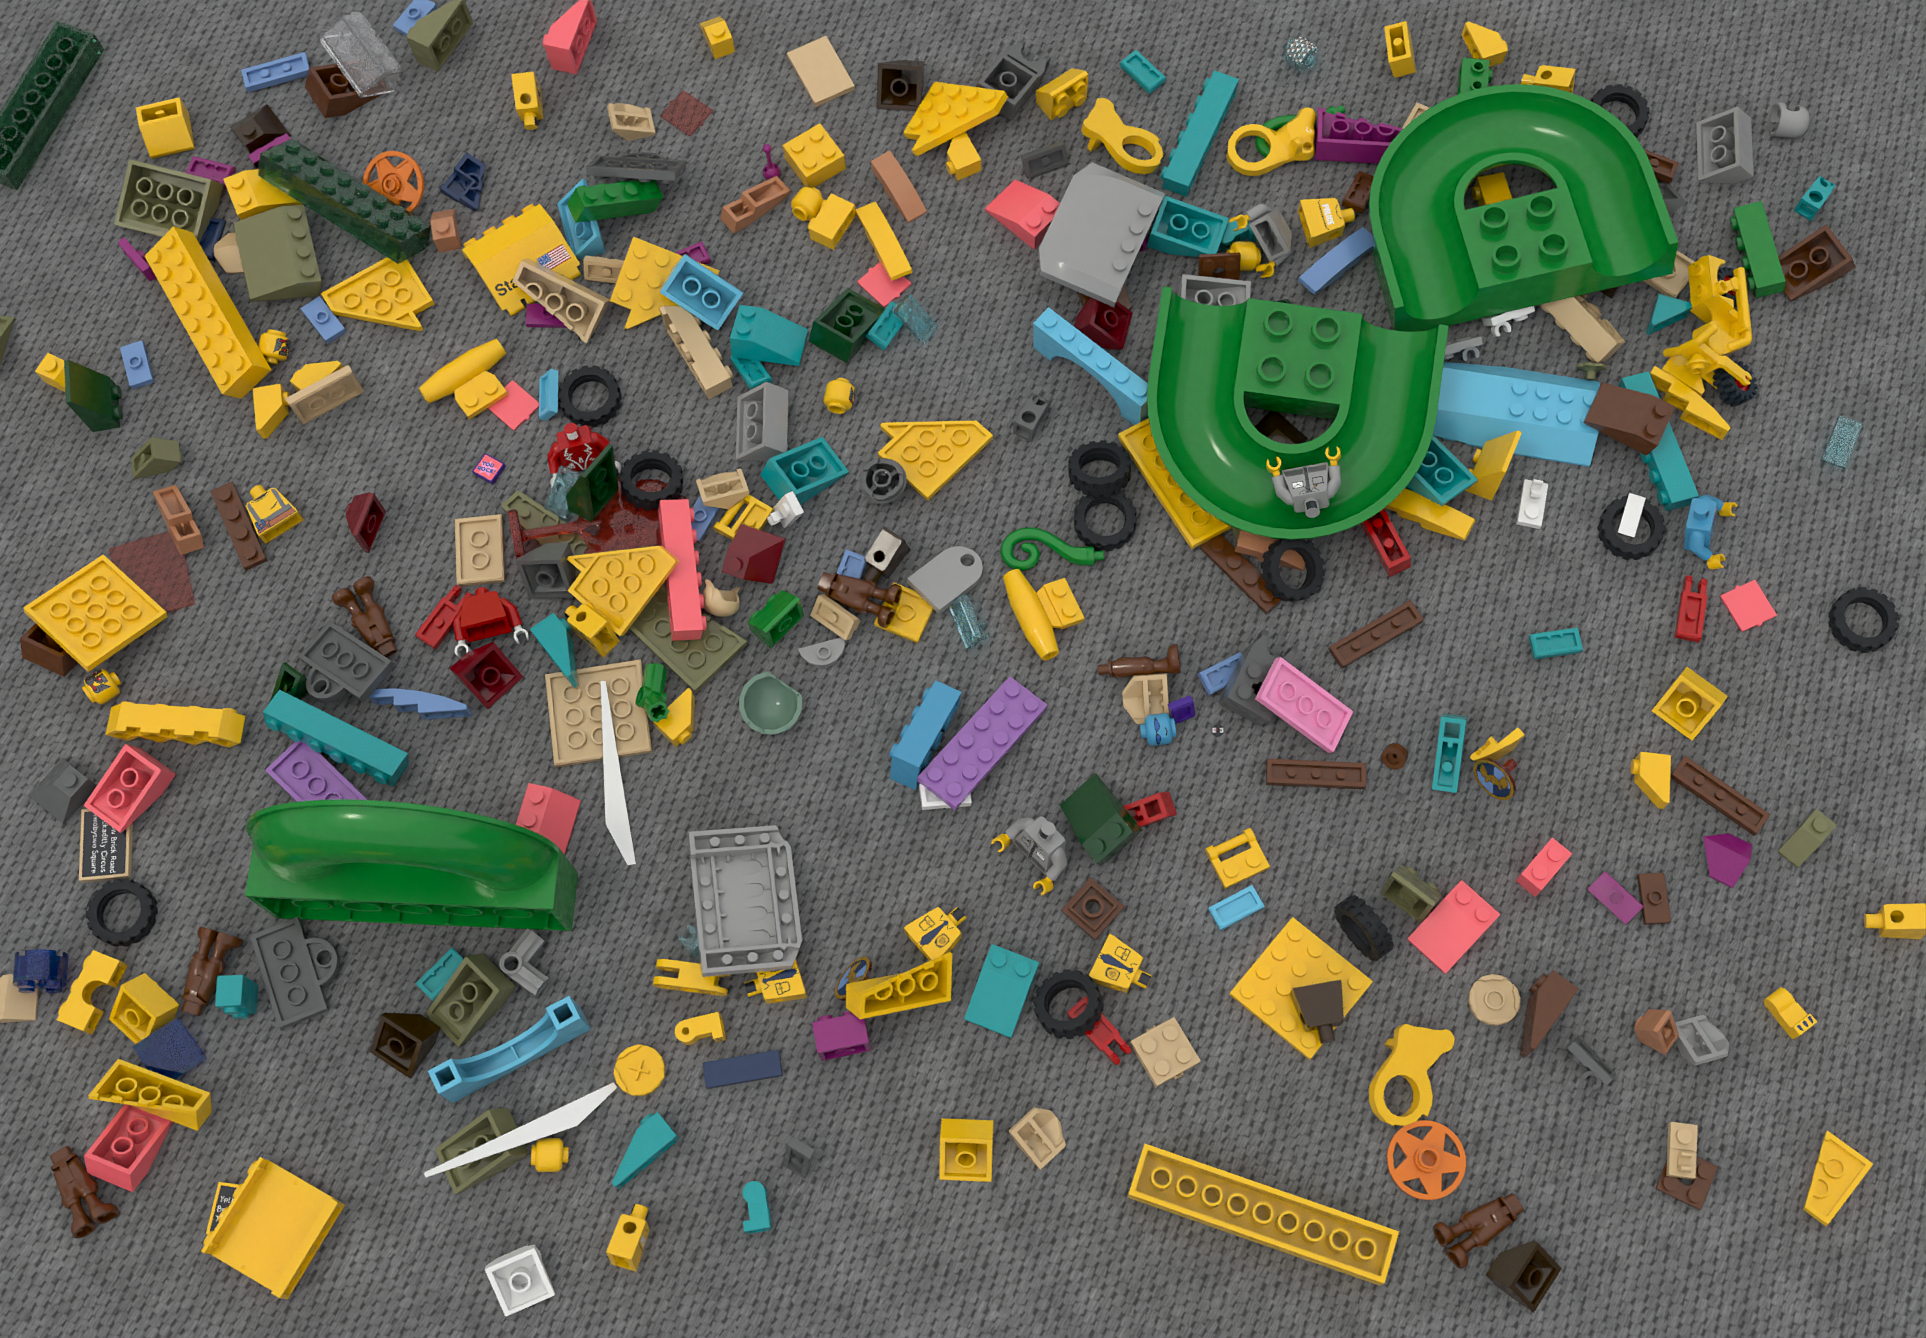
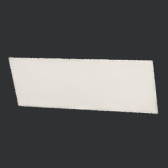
(1631, 515)

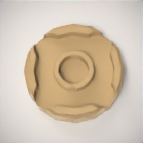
(1489, 1006)

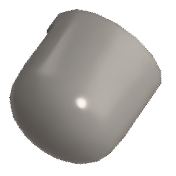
(1791, 123)

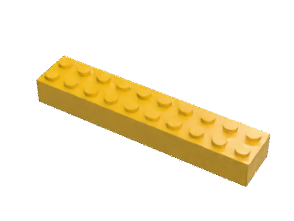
(1263, 1214)

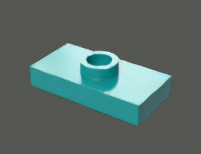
(1142, 72)
(885, 327)
(751, 372)
(1555, 643)
(439, 974)

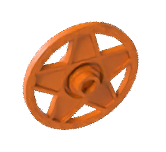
(394, 181)
(1426, 1160)

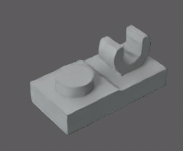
(1463, 346)

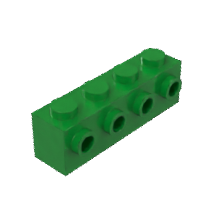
(1473, 75)
(614, 200)
(1758, 249)

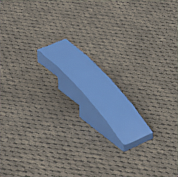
(1337, 261)
(427, 704)

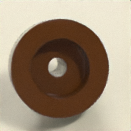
(1394, 756)

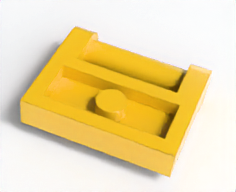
(754, 516)
(1241, 865)

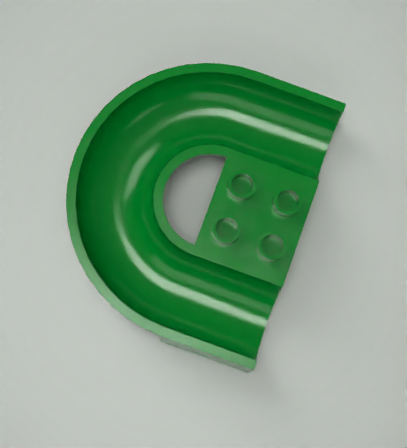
(1463, 265)
(1293, 361)
(406, 867)

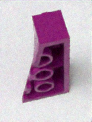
(1351, 139)

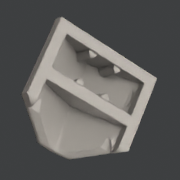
(1700, 1040)

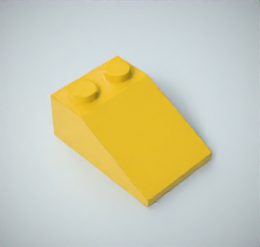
(255, 195)
(1492, 464)

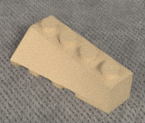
(567, 300)
(1586, 327)
(696, 350)

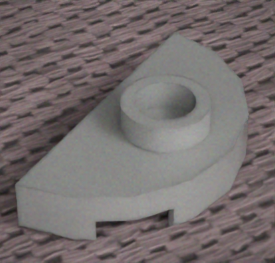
(823, 653)

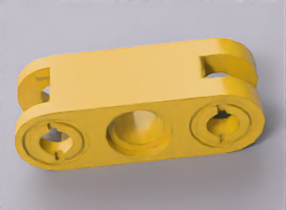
(689, 978)

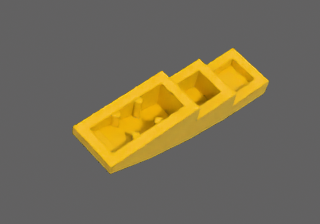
(883, 241)
(1694, 407)
(1431, 515)

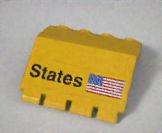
(502, 249)

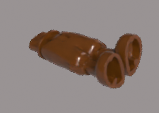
(856, 593)
(372, 624)
(1143, 665)
(203, 974)
(76, 1184)
(1483, 1222)

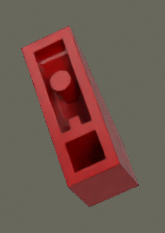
(1152, 809)

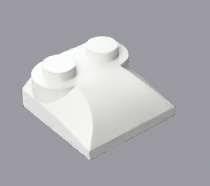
(519, 1279)

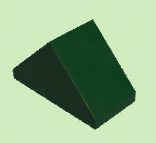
(290, 682)

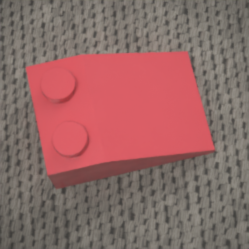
(570, 37)
(1024, 211)
(129, 787)
(1453, 926)
(127, 1147)

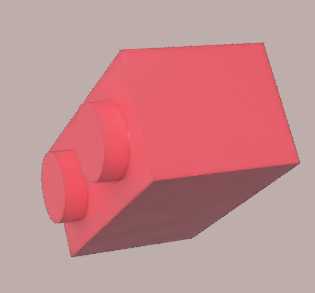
(1543, 867)

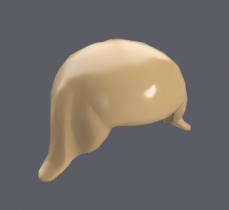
(720, 602)

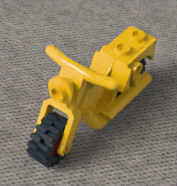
(1713, 299)

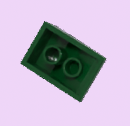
(844, 325)
(92, 397)
(594, 486)
(1099, 820)

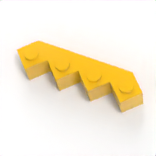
(183, 724)

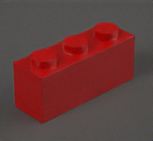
(1387, 543)

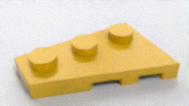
(1834, 1178)

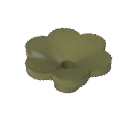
(1591, 369)

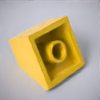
(1689, 703)
(142, 1008)
(966, 1150)

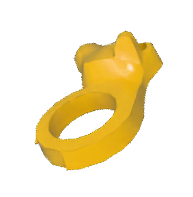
(1106, 127)
(1288, 144)
(1412, 1055)

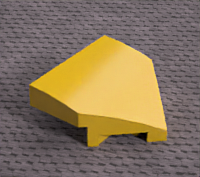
(1496, 750)

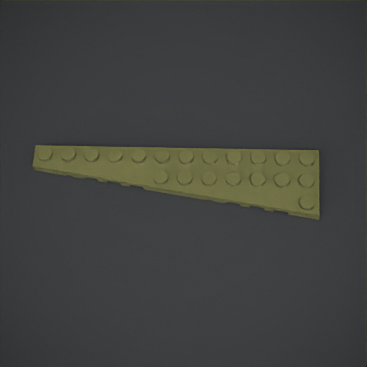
(690, 660)

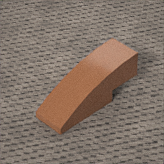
(898, 186)
(754, 204)
(178, 519)
(1257, 545)

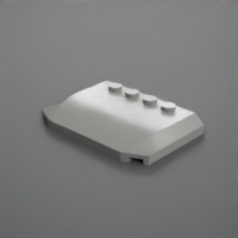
(1098, 232)
(744, 900)

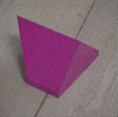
(1726, 857)

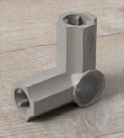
(523, 952)

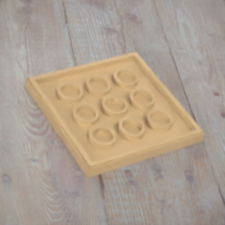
(577, 713)

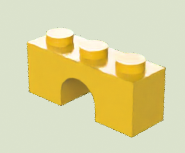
(78, 1008)

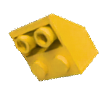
(1063, 93)
(165, 127)

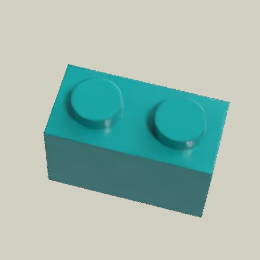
(236, 996)

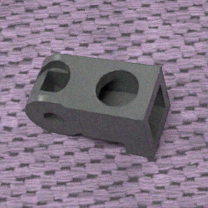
(1031, 417)

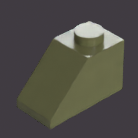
(156, 457)
(1807, 838)

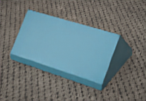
(582, 237)
(700, 291)

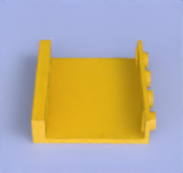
(273, 1227)

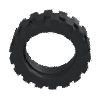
(1629, 97)
(582, 376)
(645, 461)
(1099, 485)
(1105, 542)
(1624, 549)
(1272, 576)
(1875, 600)
(102, 898)
(1363, 927)
(1058, 983)

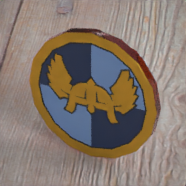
(1495, 777)
(856, 971)

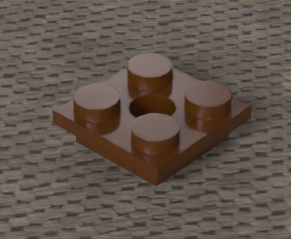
(1228, 261)
(1092, 923)
(1689, 1194)

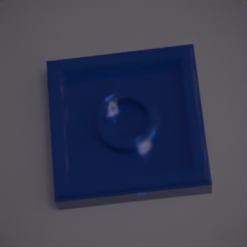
(169, 1050)

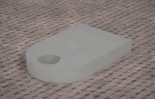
(946, 578)

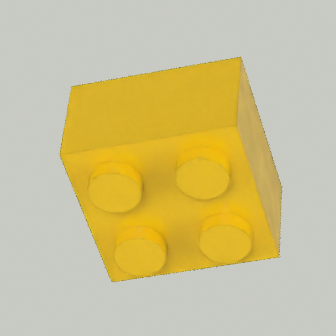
(814, 156)

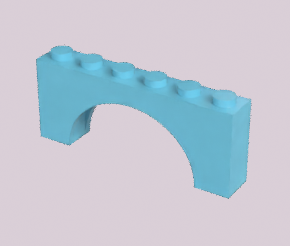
(1057, 337)
(462, 1077)

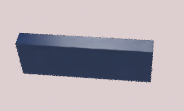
(742, 1069)

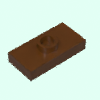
(1358, 193)
(1654, 898)

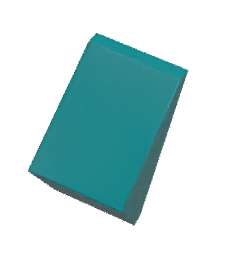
(1667, 312)

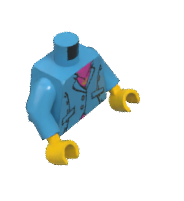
(1701, 527)

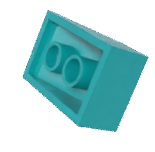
(1186, 229)
(766, 337)
(804, 470)
(1441, 475)
(1001, 990)

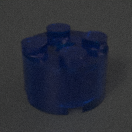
(40, 971)

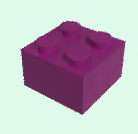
(840, 1036)

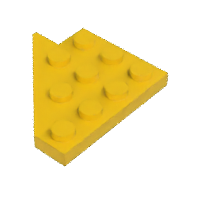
(949, 112)
(642, 279)
(382, 295)
(933, 450)
(621, 582)

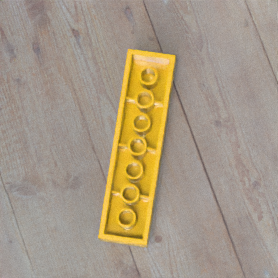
(207, 313)

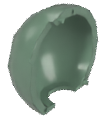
(769, 704)

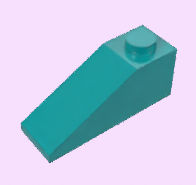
(558, 644)
(1449, 752)
(647, 1144)

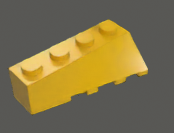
(902, 991)
(154, 1094)

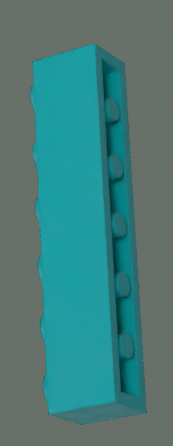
(1199, 134)
(1666, 461)
(335, 738)

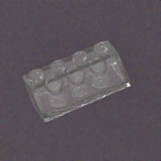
(361, 55)

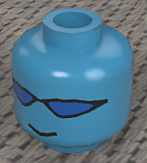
(1158, 729)

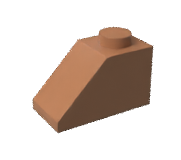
(445, 230)
(1657, 1030)

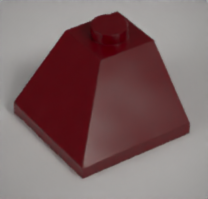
(1104, 324)
(365, 518)
(754, 555)
(486, 673)

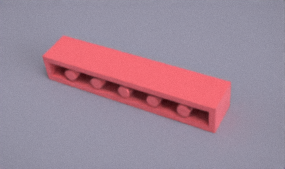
(683, 582)

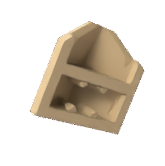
(631, 121)
(228, 255)
(723, 489)
(1146, 696)
(16, 1005)
(1039, 1136)

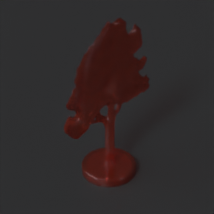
(619, 525)

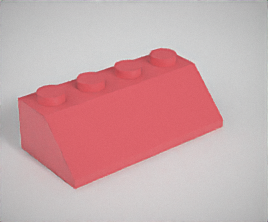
(549, 814)

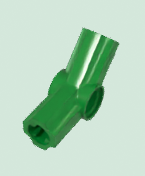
(652, 694)

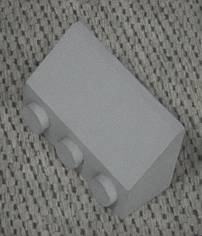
(1725, 147)
(762, 423)

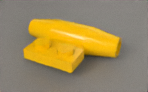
(469, 380)
(1042, 611)

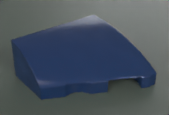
(469, 176)

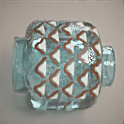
(1300, 53)

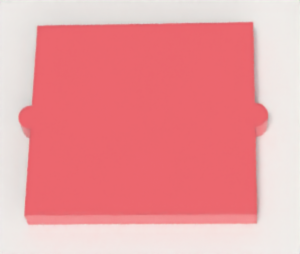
(880, 286)
(514, 407)
(1748, 605)

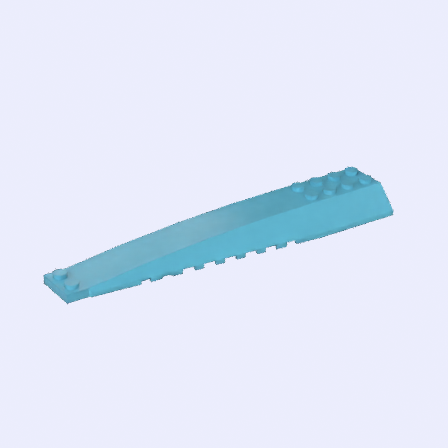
(1497, 400)

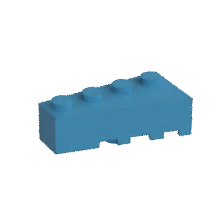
(923, 733)

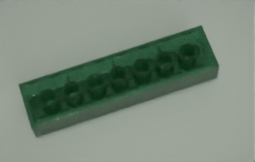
(43, 98)
(344, 200)

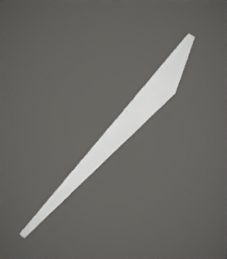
(615, 805)
(551, 1123)

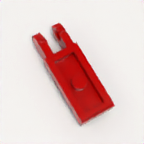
(1691, 611)
(441, 619)
(1102, 1034)

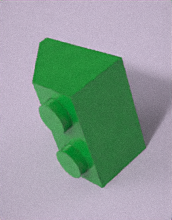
(776, 618)

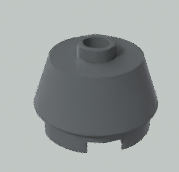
(883, 480)

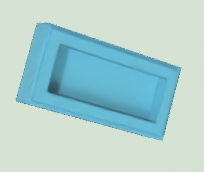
(548, 394)
(1236, 907)

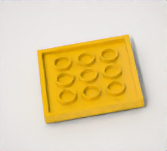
(95, 612)
(1290, 962)

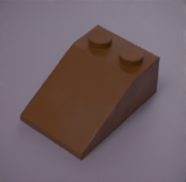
(333, 91)
(1814, 263)
(1629, 416)
(45, 652)
(1548, 1000)

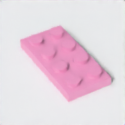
(1304, 705)

